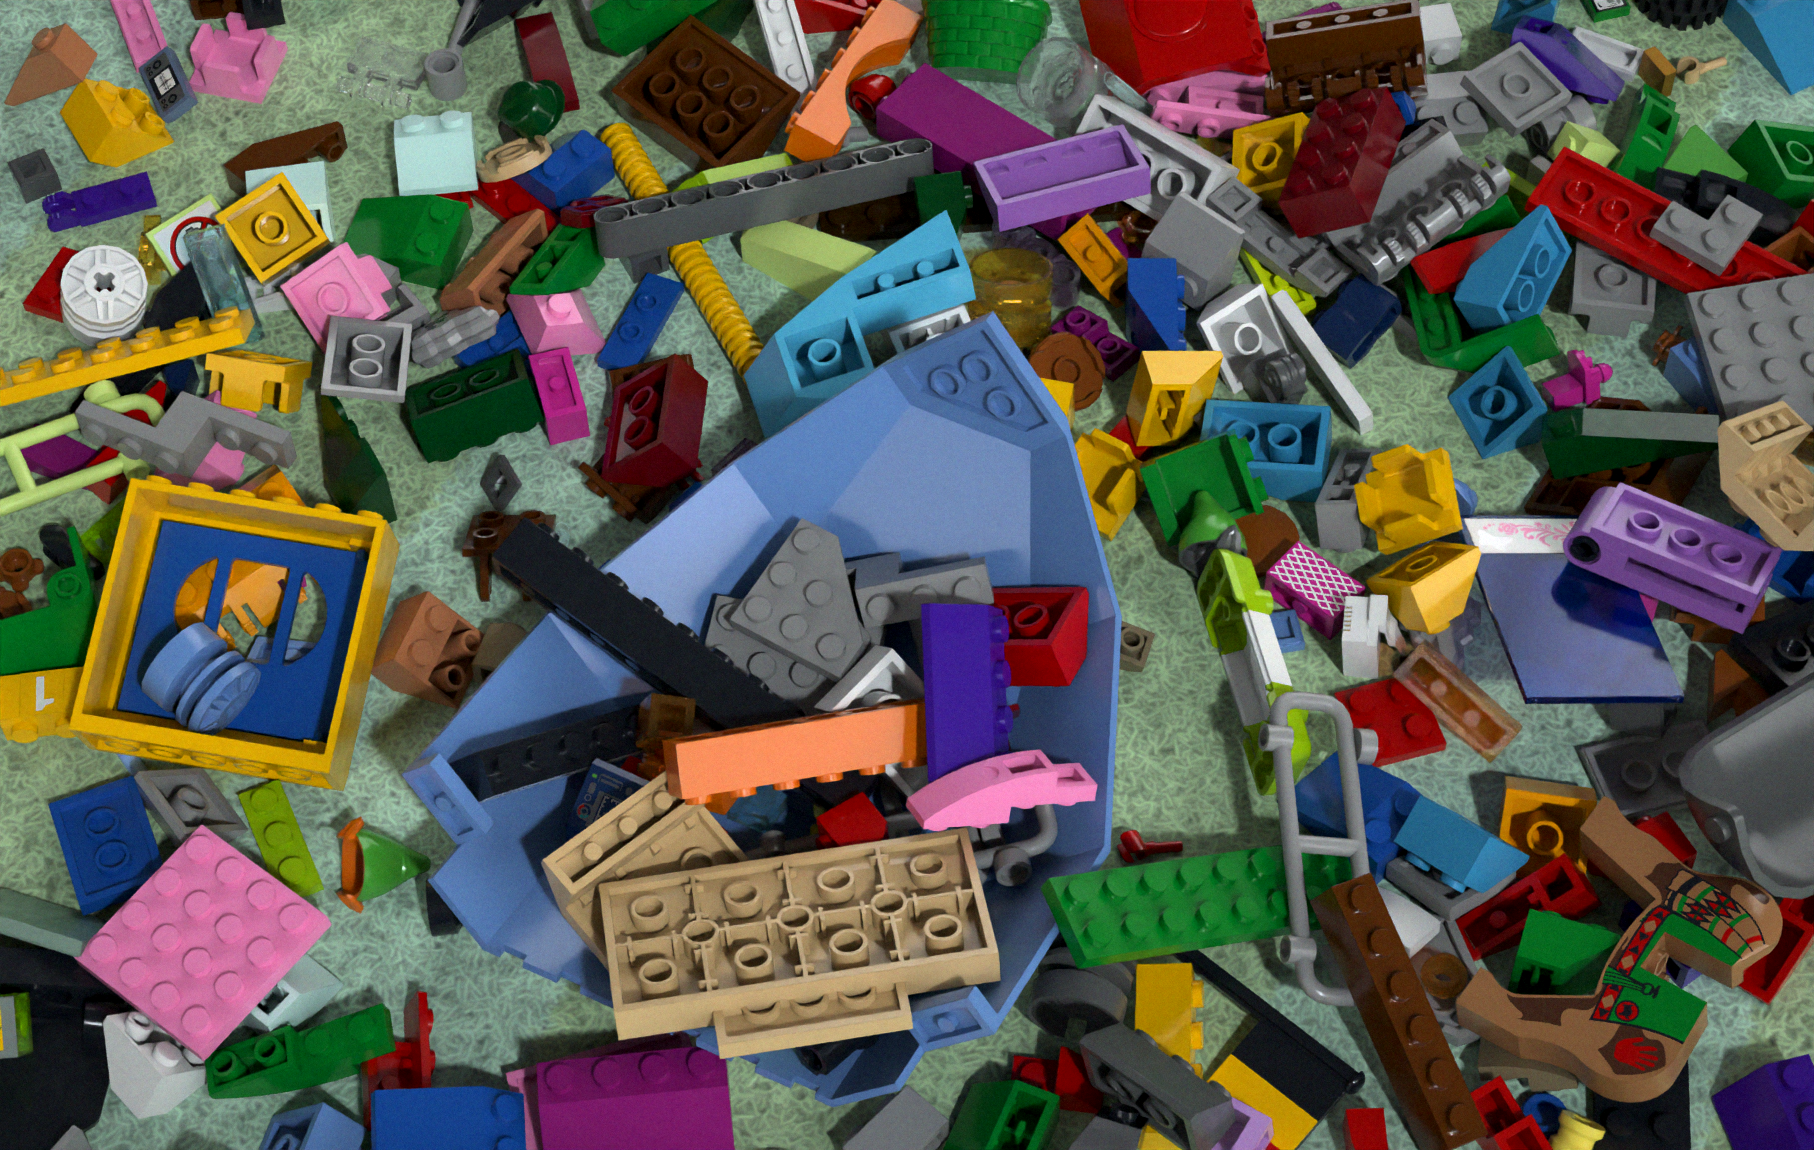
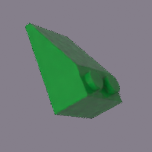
(1778, 160)
(415, 233)

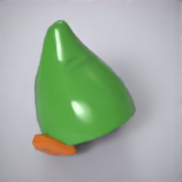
(374, 864)

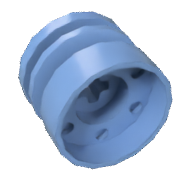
(200, 680)

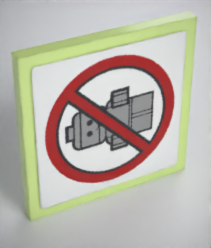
(168, 239)

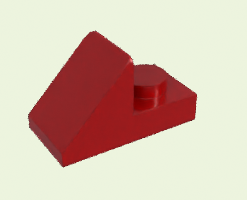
(1062, 1077)

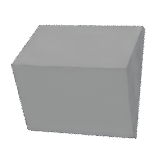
(185, 800)

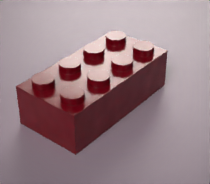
(1342, 162)

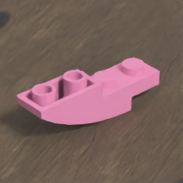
(989, 788)

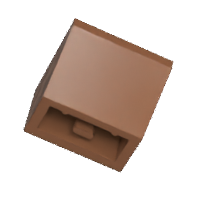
(427, 651)

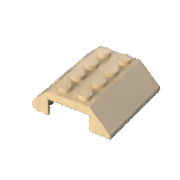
(1766, 477)
(635, 839)

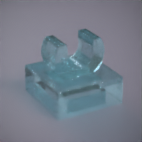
(759, 810)

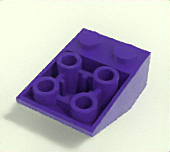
(1568, 59)

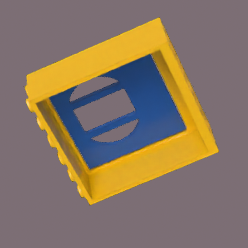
(307, 701)

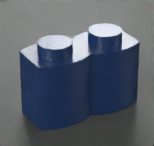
(1356, 319)

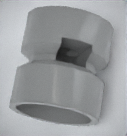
(1546, 131)

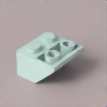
(309, 183)
(294, 998)

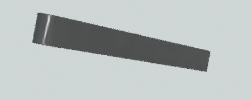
(761, 198)

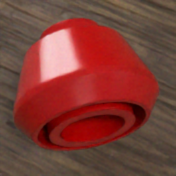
(867, 93)

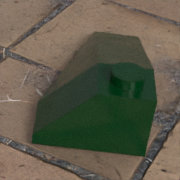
(1610, 439)

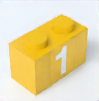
(38, 703)

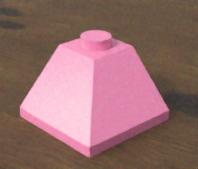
(557, 322)

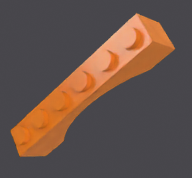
(824, 119)

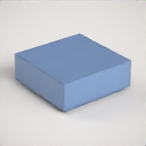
(1288, 631)

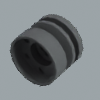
(1083, 994)

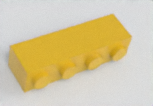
(1167, 1012)

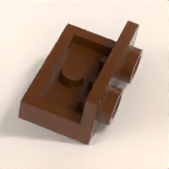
(631, 499)

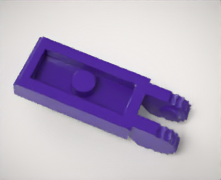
(99, 202)

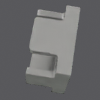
(1609, 292)

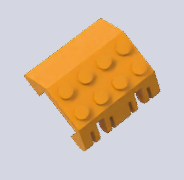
(248, 581)

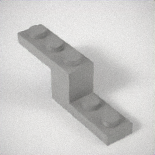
(186, 434)
(892, 595)

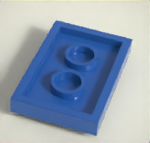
(106, 843)

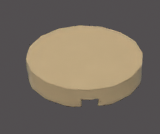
(513, 159)

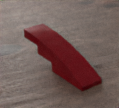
(546, 55)

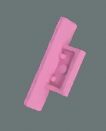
(1210, 112)

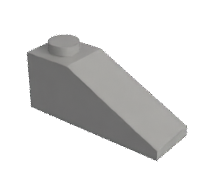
(1337, 504)

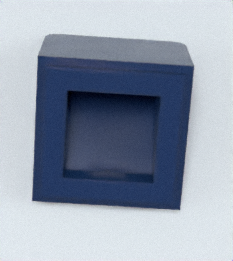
(182, 378)

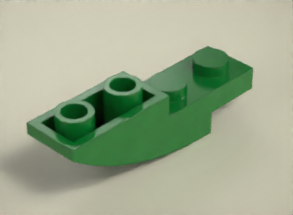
(1647, 136)
(302, 1059)

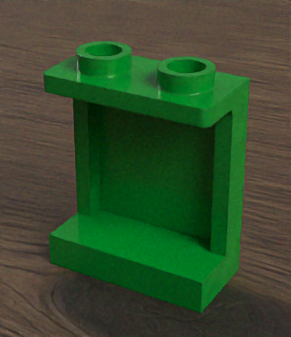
(1208, 465)

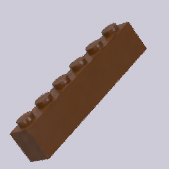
(1398, 1015)

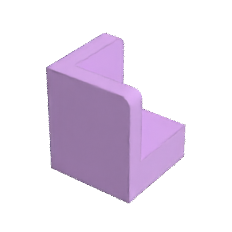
(1249, 1132)

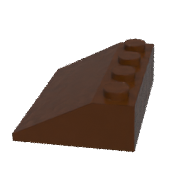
(705, 99)

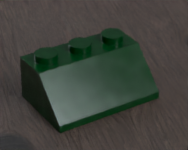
(473, 406)

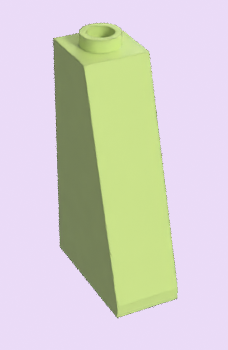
(801, 256)

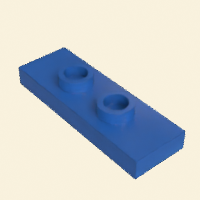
(641, 323)

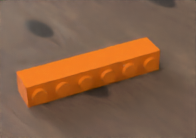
(796, 750)

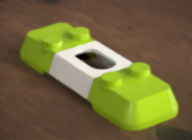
(1251, 657)

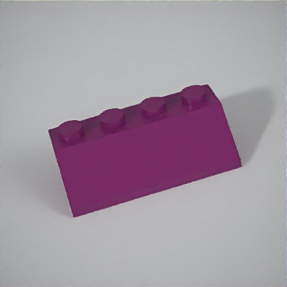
(636, 1102)

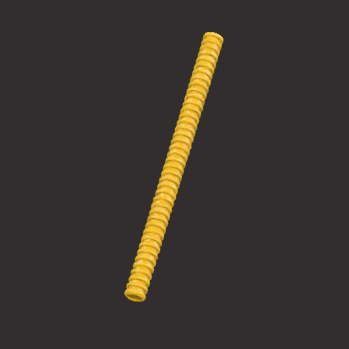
(690, 258)

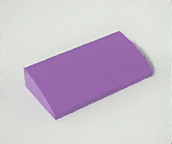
(1062, 177)

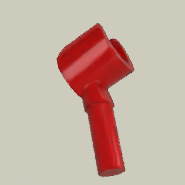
(1134, 844)

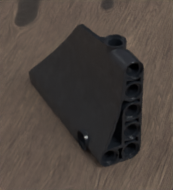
(68, 1070)

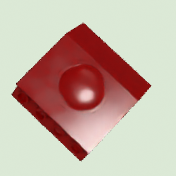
(1174, 39)

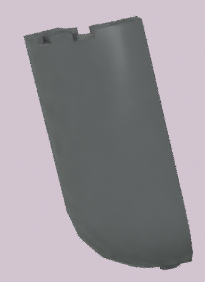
(1756, 791)

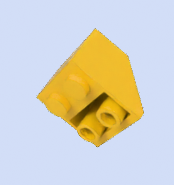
(113, 123)
(1169, 393)

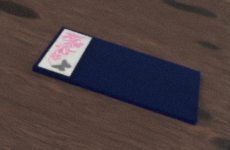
(1562, 625)

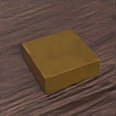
(1657, 71)

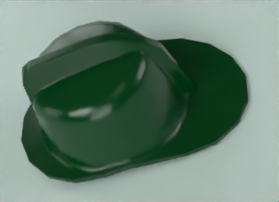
(530, 109)

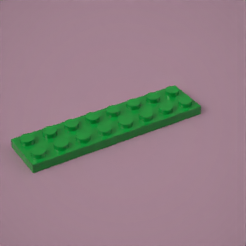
(1183, 903)

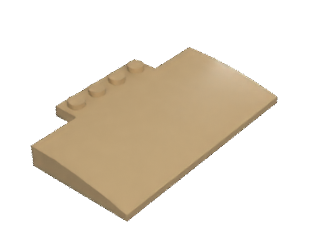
(798, 943)

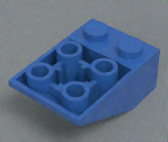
(1153, 305)

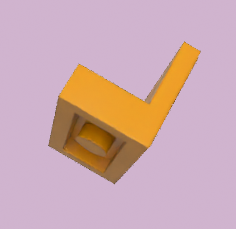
(1096, 257)

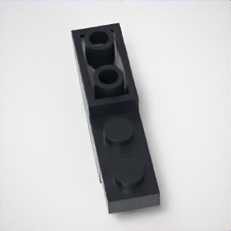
(1708, 189)

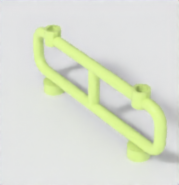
(101, 393)

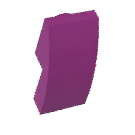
(1115, 352)

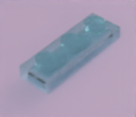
(221, 274)

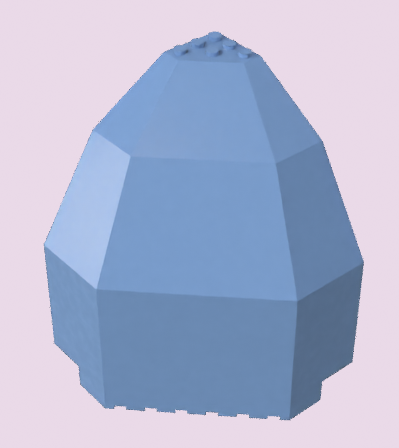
(924, 457)

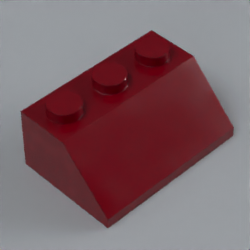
(656, 425)

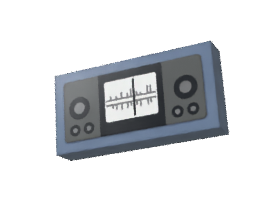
(168, 85)

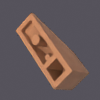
(54, 63)

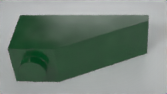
(941, 193)

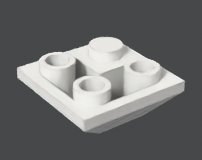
(148, 1065)

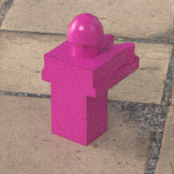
(1580, 383)

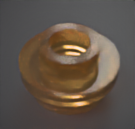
(1443, 964)

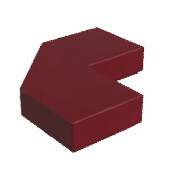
(581, 210)

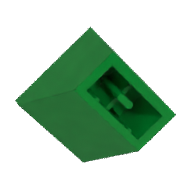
(1560, 955)
(1005, 1118)

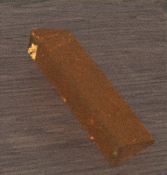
(1457, 700)

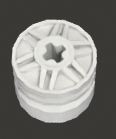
(103, 314)

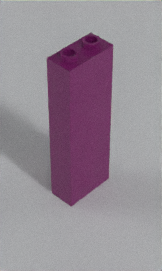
(961, 130)

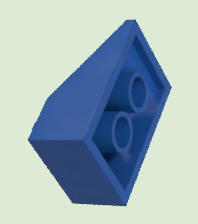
(1384, 804)
(447, 1119)

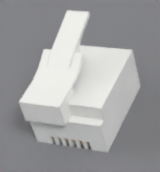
(1362, 633)

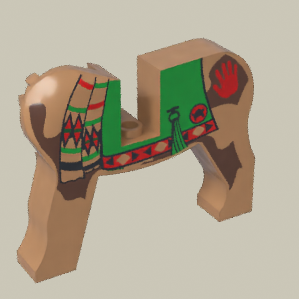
(1637, 1025)

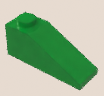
(562, 263)

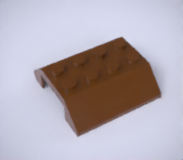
(1344, 53)

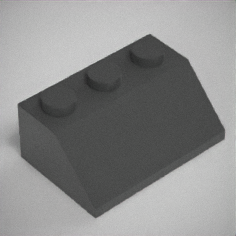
(1160, 1087)

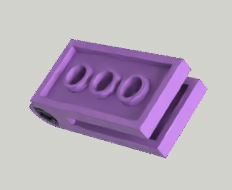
(1673, 555)

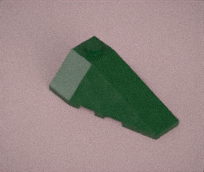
(353, 469)

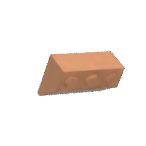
(497, 265)

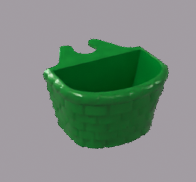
(983, 36)

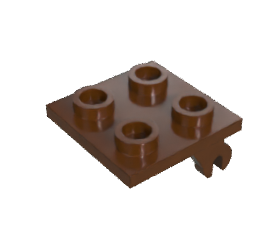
(486, 535)

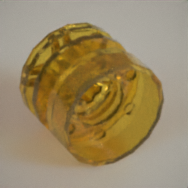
(1017, 289)

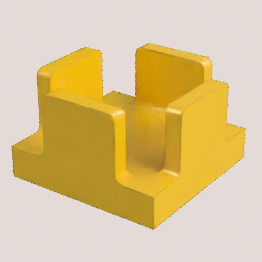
(257, 378)
(1110, 479)
(1409, 498)

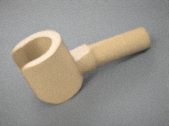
(1697, 68)

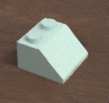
(436, 154)

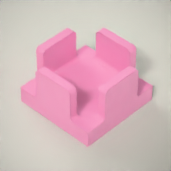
(235, 61)
(338, 287)

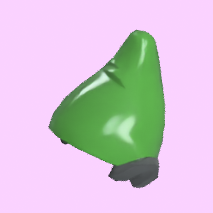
(1208, 530)

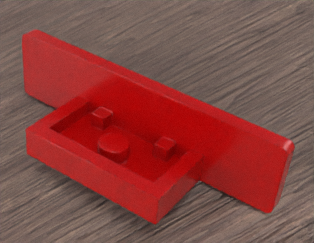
(410, 1063)

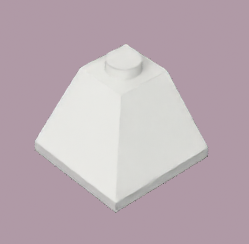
(1243, 329)

